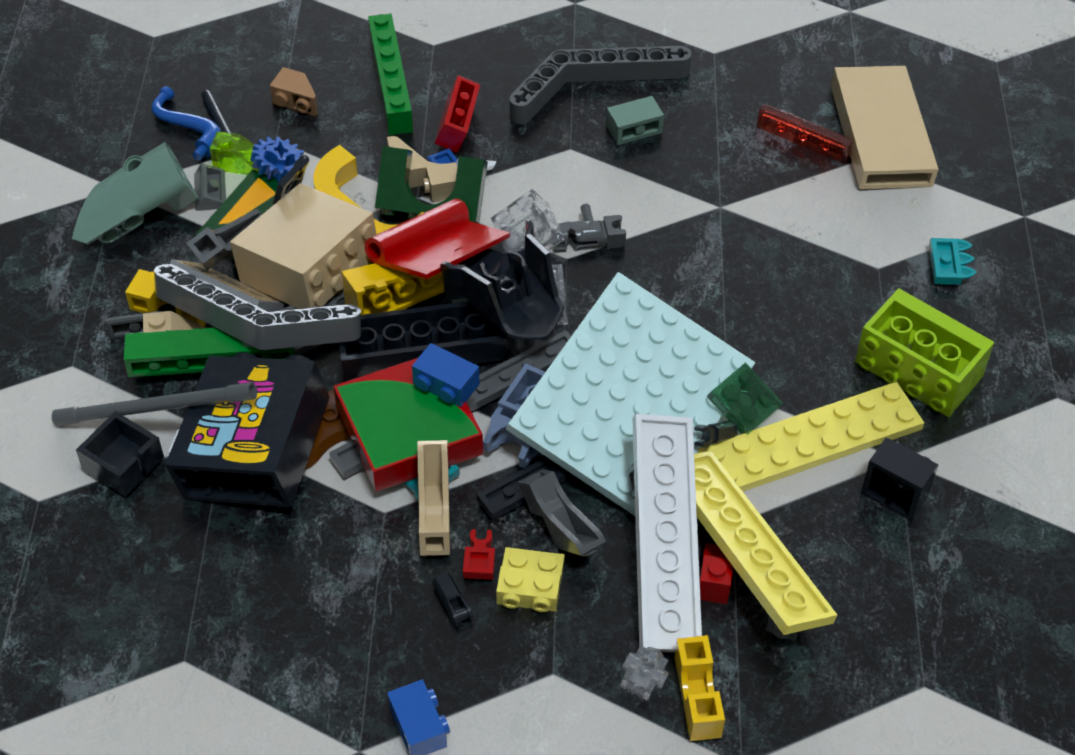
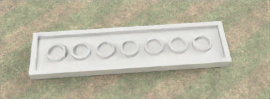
(666, 531)

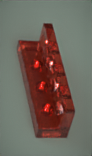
(804, 133)

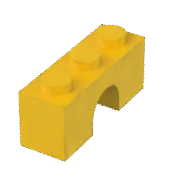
(142, 296)
(700, 701)

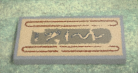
(231, 285)

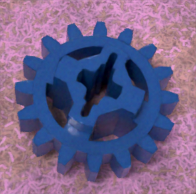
(274, 157)

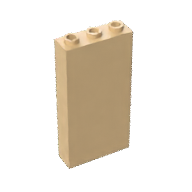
(885, 126)

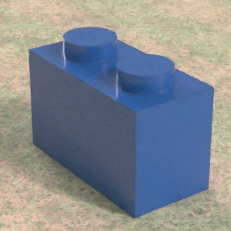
(445, 375)
(418, 719)

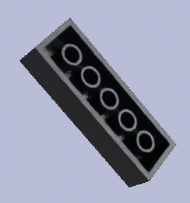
(406, 333)

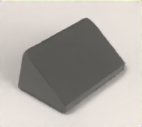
(209, 187)
(122, 325)

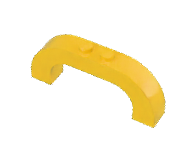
(334, 171)

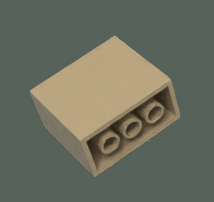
(303, 247)

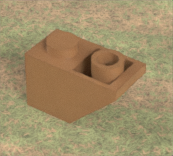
(293, 91)

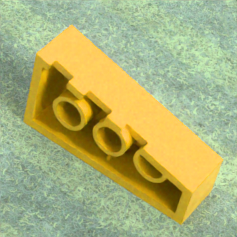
(384, 289)

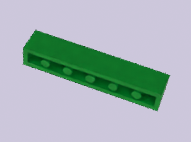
(390, 74)
(185, 351)

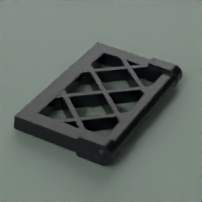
(292, 178)

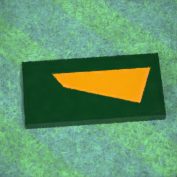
(250, 194)

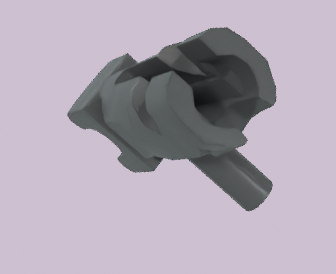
(591, 232)

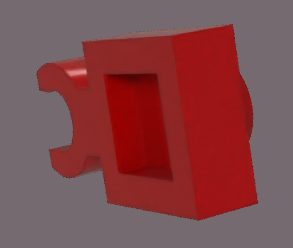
(479, 558)

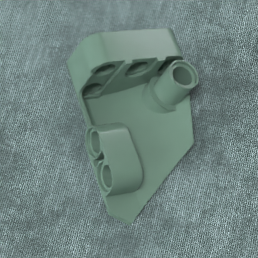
(125, 196)

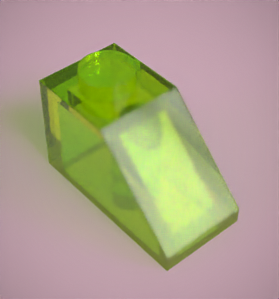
(232, 153)

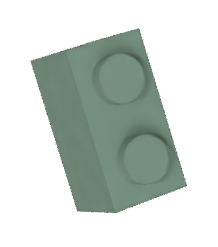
(634, 120)

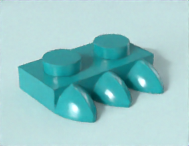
(950, 261)

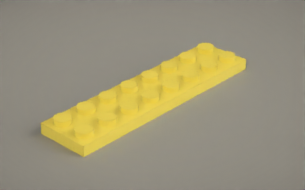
(817, 436)
(756, 551)

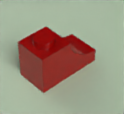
(715, 575)

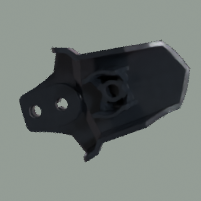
(511, 289)

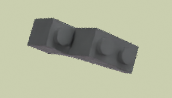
(214, 245)
(566, 523)

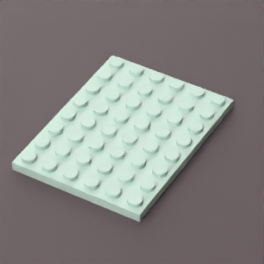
(622, 362)

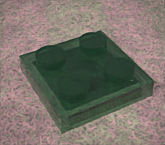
(744, 399)

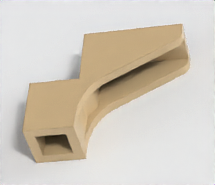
(434, 177)
(433, 498)

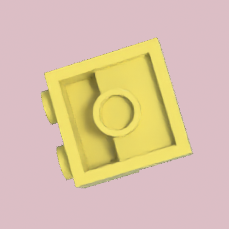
(530, 579)

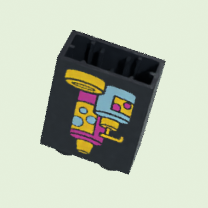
(254, 446)

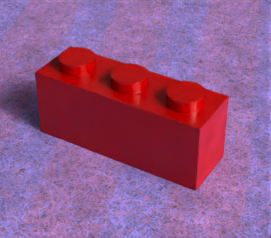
(457, 114)

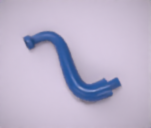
(199, 124)

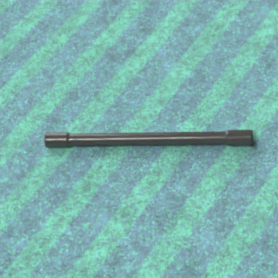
(231, 393)

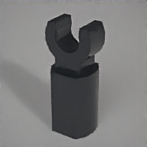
(716, 432)

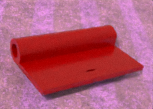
(431, 239)

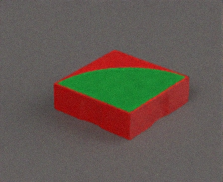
(392, 414)

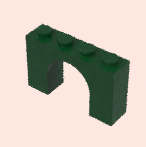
(395, 191)

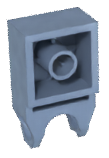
(507, 408)

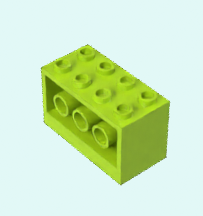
(923, 352)

